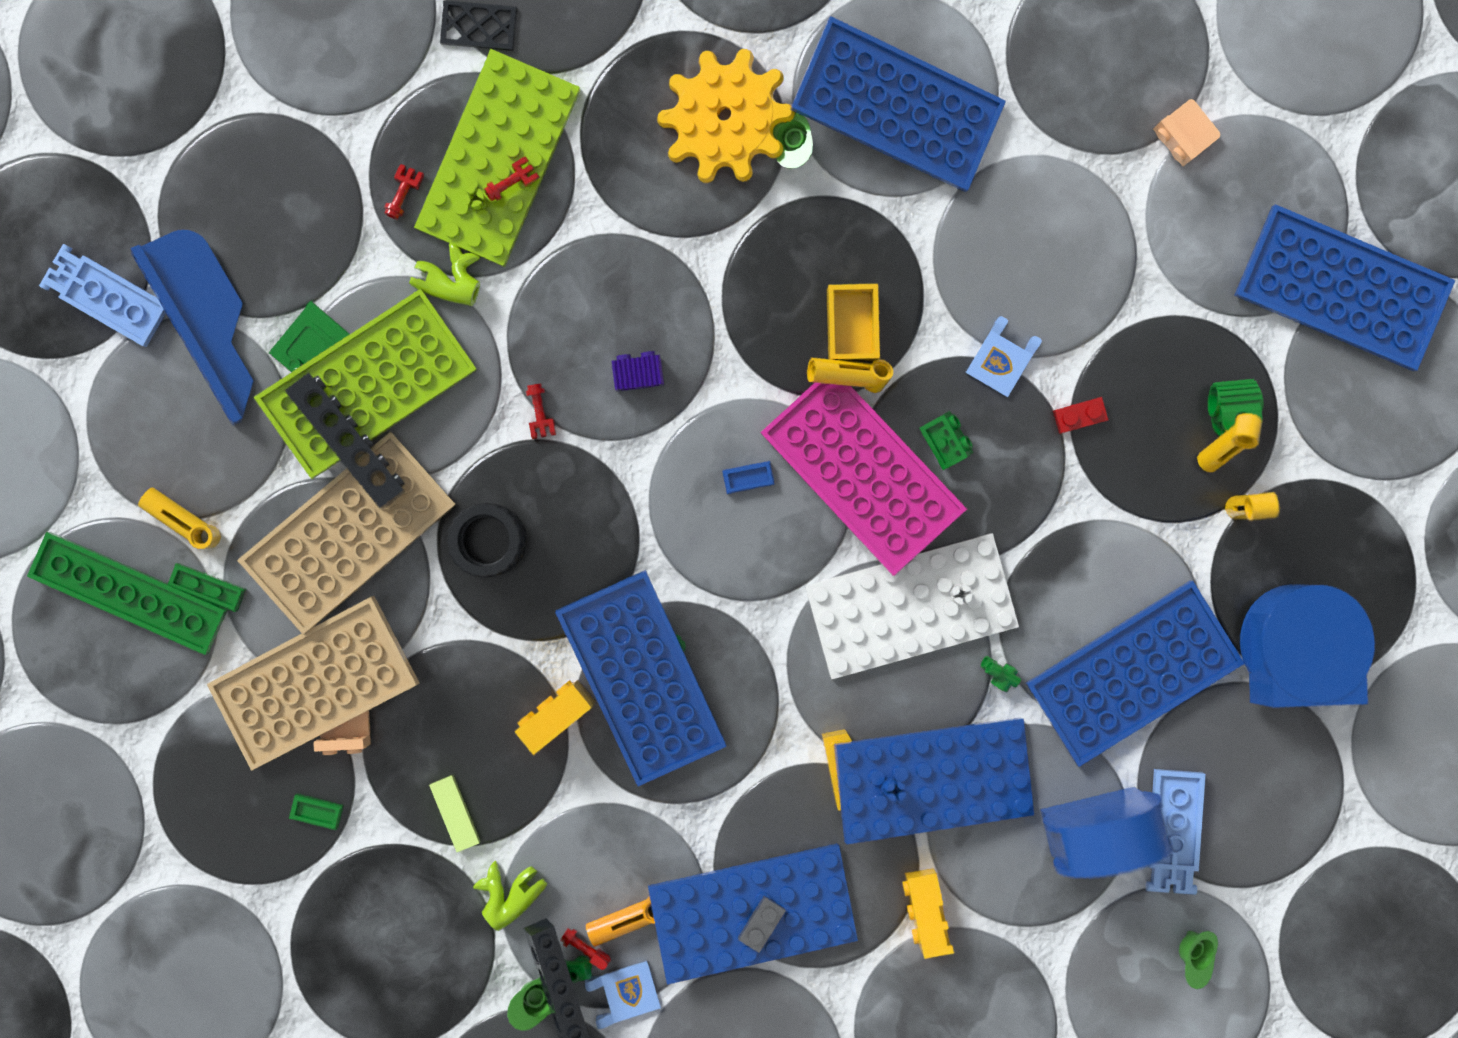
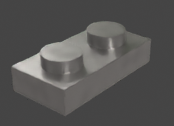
(761, 924)

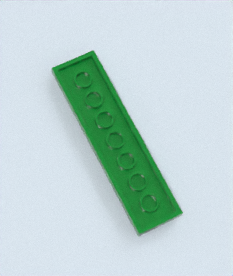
(126, 593)

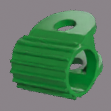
(1232, 399)

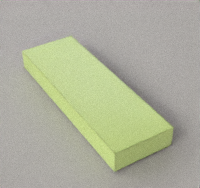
(455, 813)

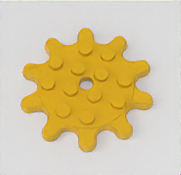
(729, 141)

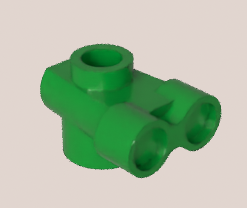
(1004, 676)
(579, 969)

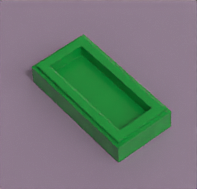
(316, 811)

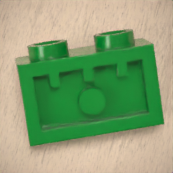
(947, 440)

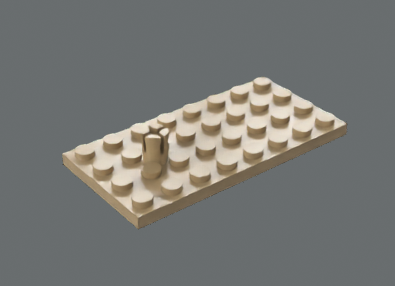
(343, 538)
(313, 683)

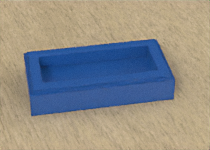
(748, 477)

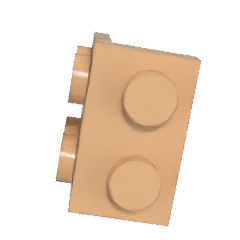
(1187, 132)
(349, 736)

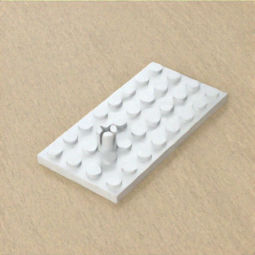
(927, 606)

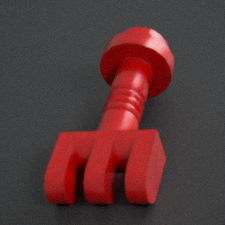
(493, 191)
(394, 209)
(541, 422)
(598, 957)

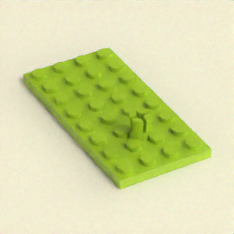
(507, 117)
(376, 376)

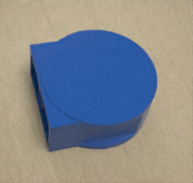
(1307, 647)
(1107, 833)

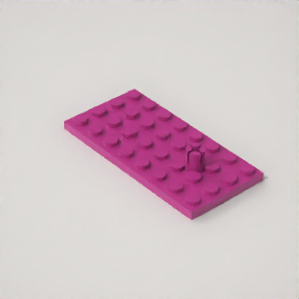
(864, 473)

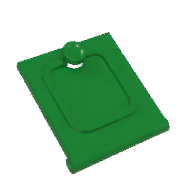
(307, 337)

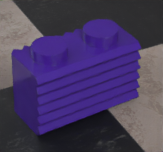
(637, 372)

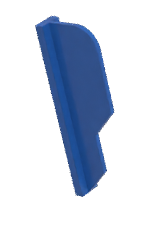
(201, 310)

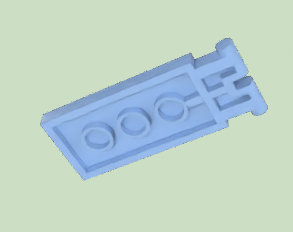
(105, 296)
(1182, 814)

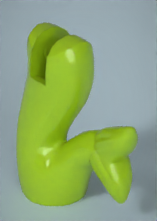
(439, 285)
(521, 896)

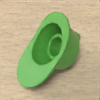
(796, 141)
(1198, 954)
(528, 1006)

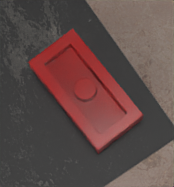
(1080, 415)

